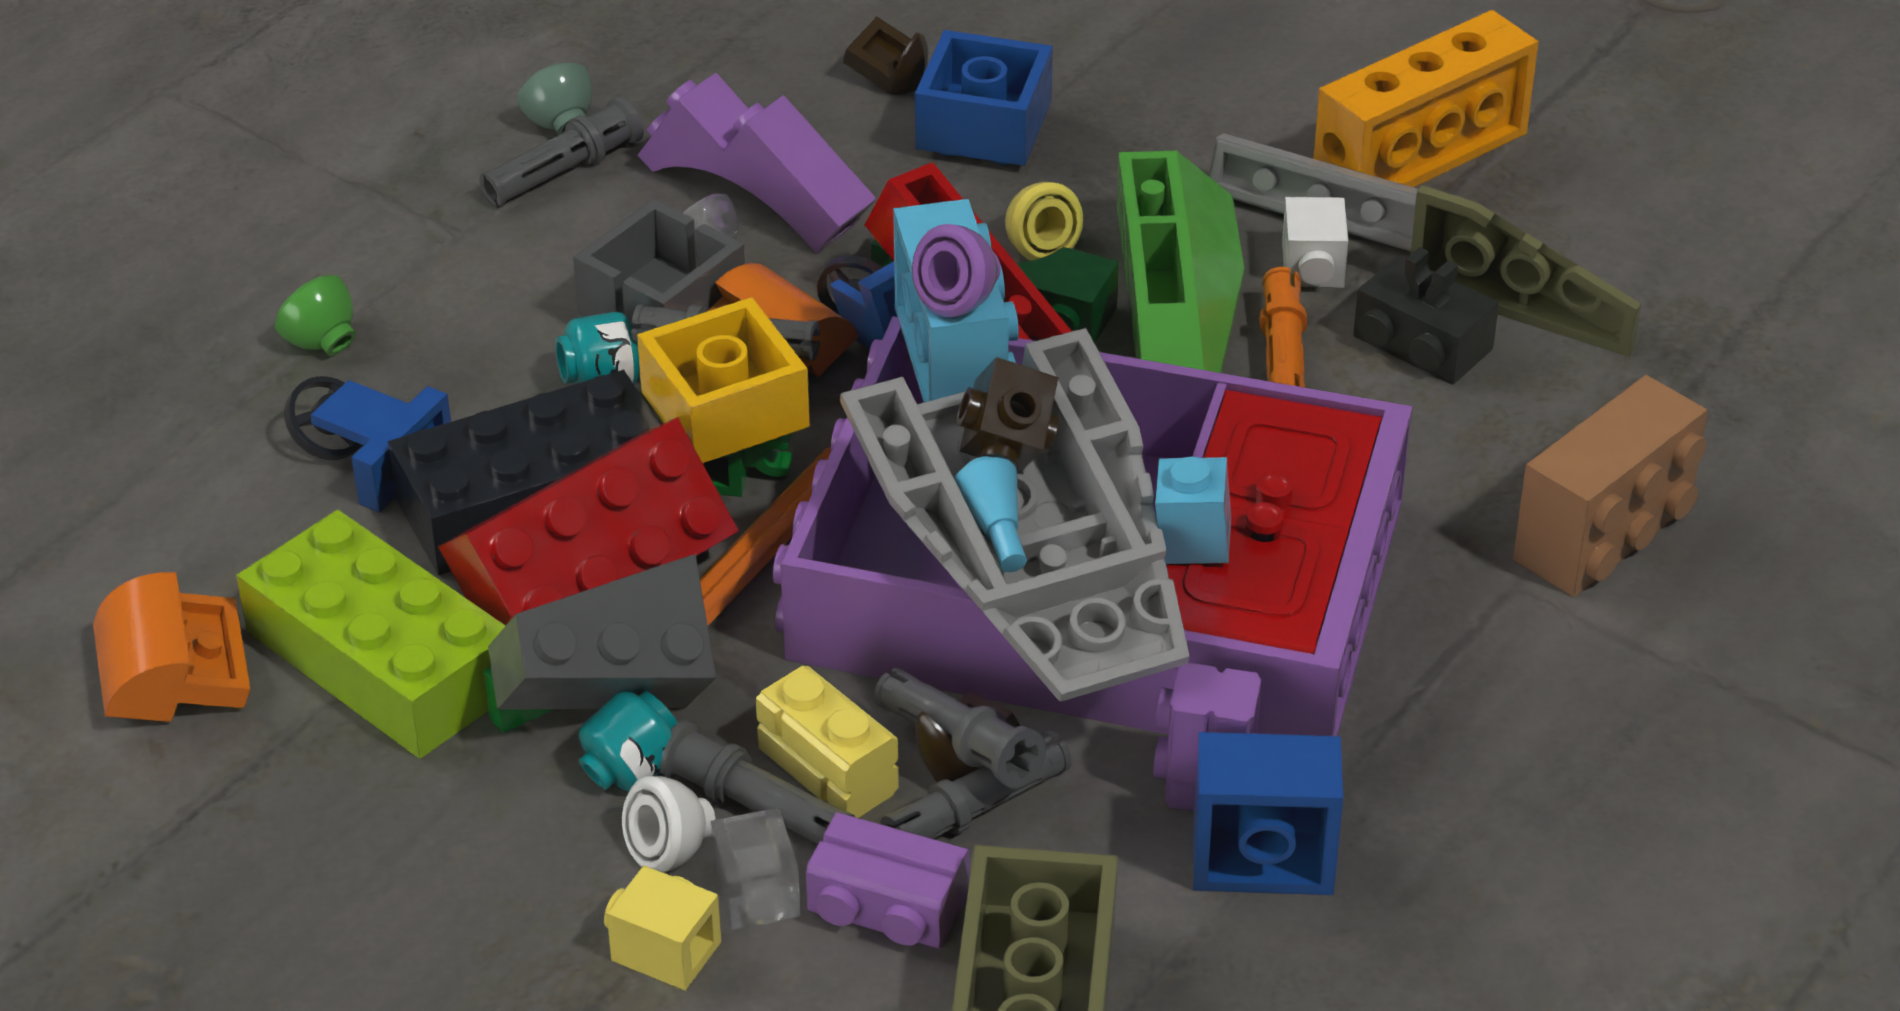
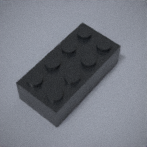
(491, 460)

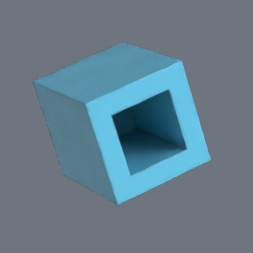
(1194, 509)

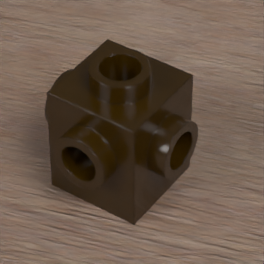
(1009, 413)

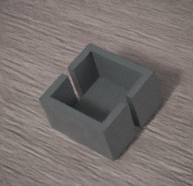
(654, 264)

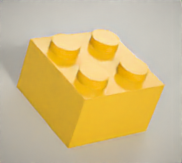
(725, 379)

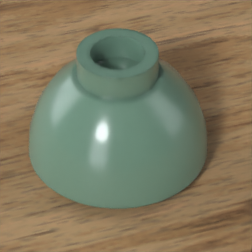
(556, 95)

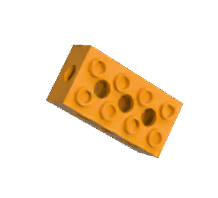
(1430, 103)

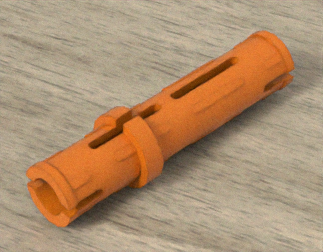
(1282, 325)

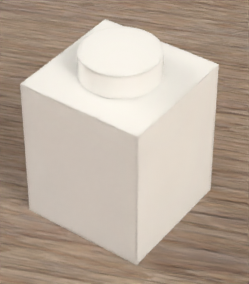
(1315, 240)

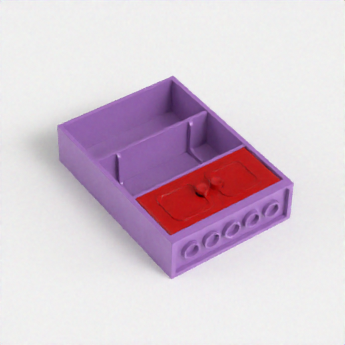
(1309, 539)

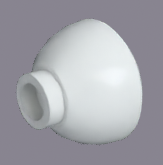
(664, 822)

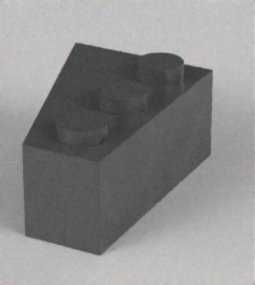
(608, 640)

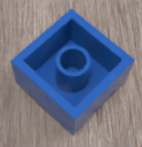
(983, 97)
(1267, 813)

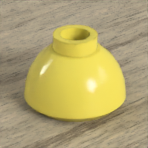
(1043, 219)

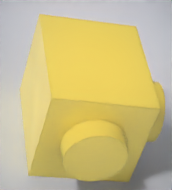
(663, 927)

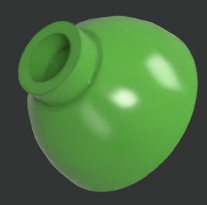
(318, 316)

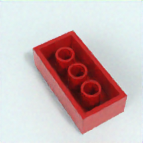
(593, 526)

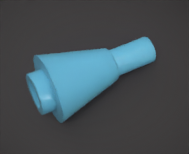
(992, 498)

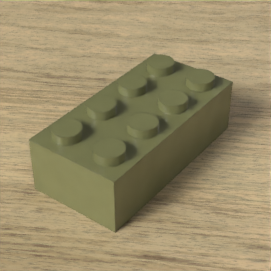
(1037, 931)

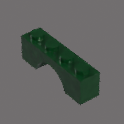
(1072, 281)

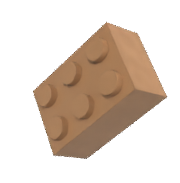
(1610, 485)

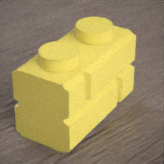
(827, 742)

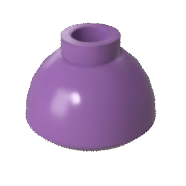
(954, 270)

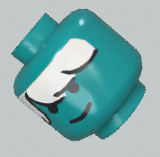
(597, 347)
(625, 739)

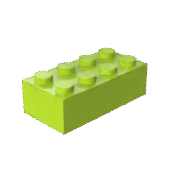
(372, 631)

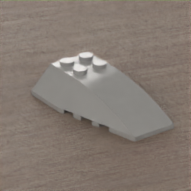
(1095, 578)

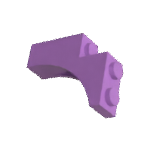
(763, 151)

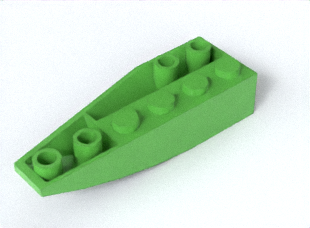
(1178, 259)

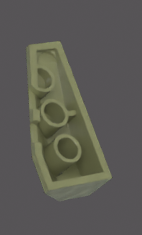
(1522, 273)

